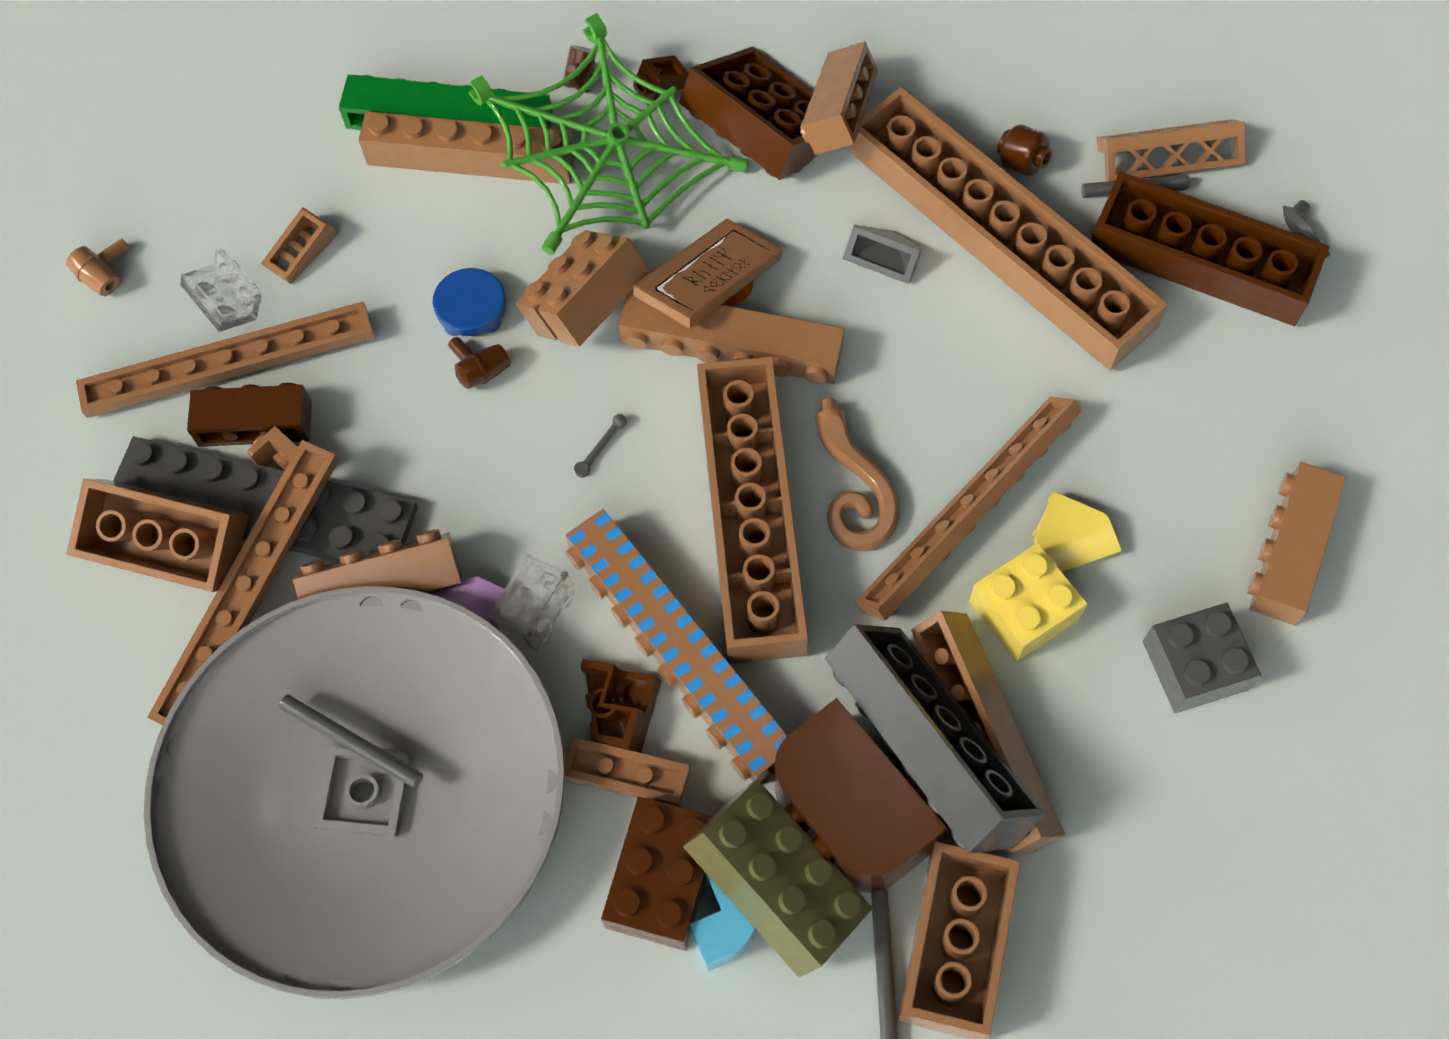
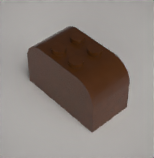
(853, 800)

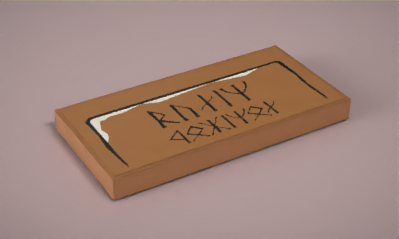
(707, 273)

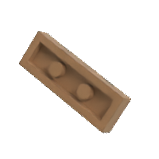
(625, 771)

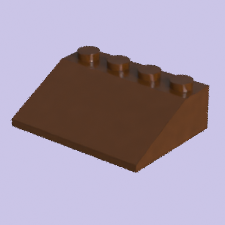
(753, 108)

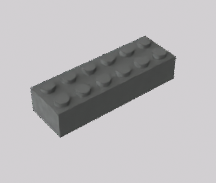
(934, 739)

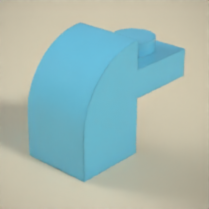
(723, 934)

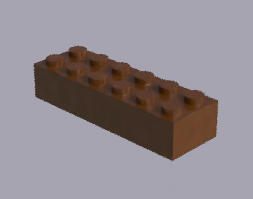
(1209, 248)

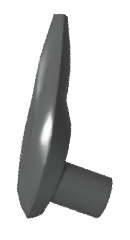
(1296, 223)

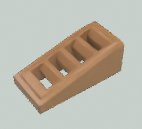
(315, 245)

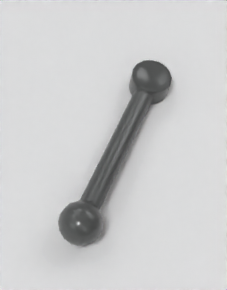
(582, 468)

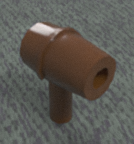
(479, 366)

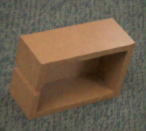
(582, 287)

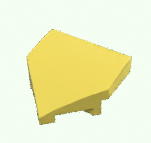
(1074, 533)

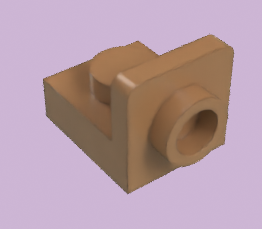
(272, 447)

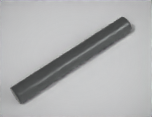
(1104, 188)

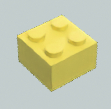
(1027, 602)

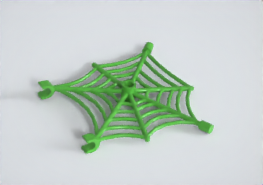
(613, 139)

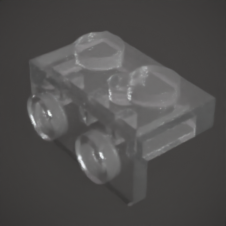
(223, 292)
(533, 601)

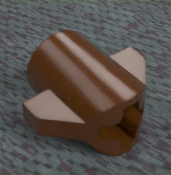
(576, 56)

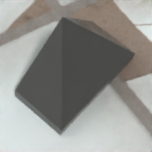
(882, 252)

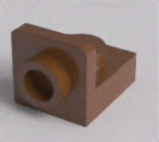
(661, 72)

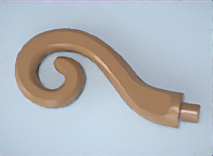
(836, 439)

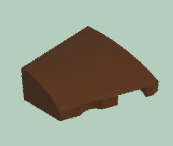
(619, 704)

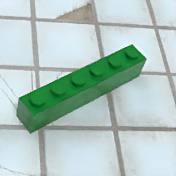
(425, 100)

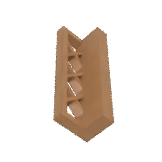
(1174, 136)

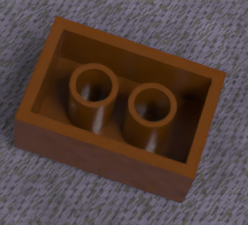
(655, 877)

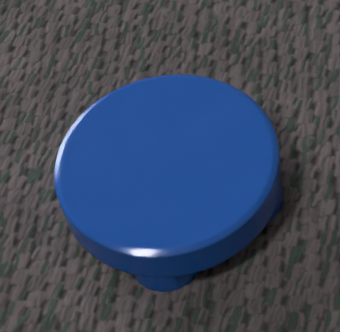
(469, 302)

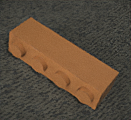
(839, 99)
(1297, 543)
(416, 565)

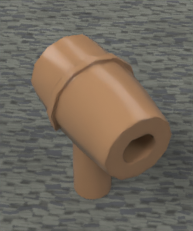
(94, 268)

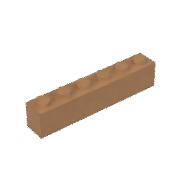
(455, 146)
(735, 333)
(959, 661)

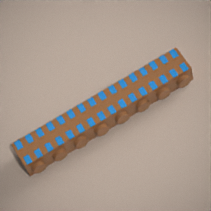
(678, 645)

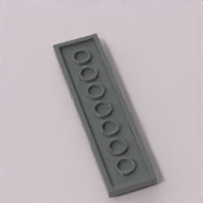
(339, 523)

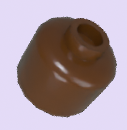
(1024, 149)

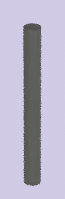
(351, 741)
(884, 964)

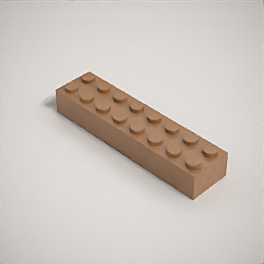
(751, 511)

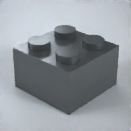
(1201, 657)

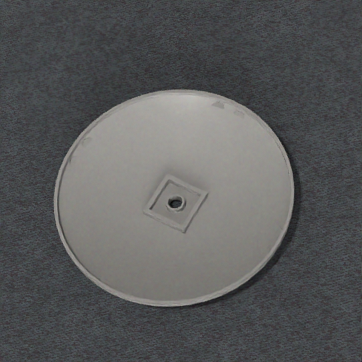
(259, 810)

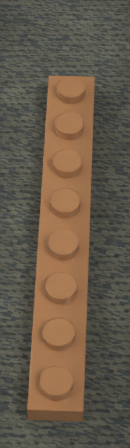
(224, 359)
(967, 508)
(254, 566)

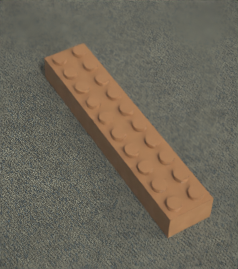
(1008, 229)

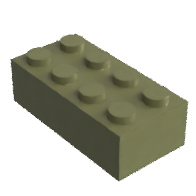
(778, 879)

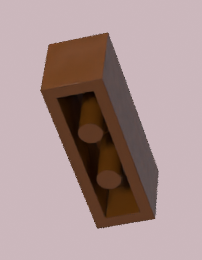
(245, 413)

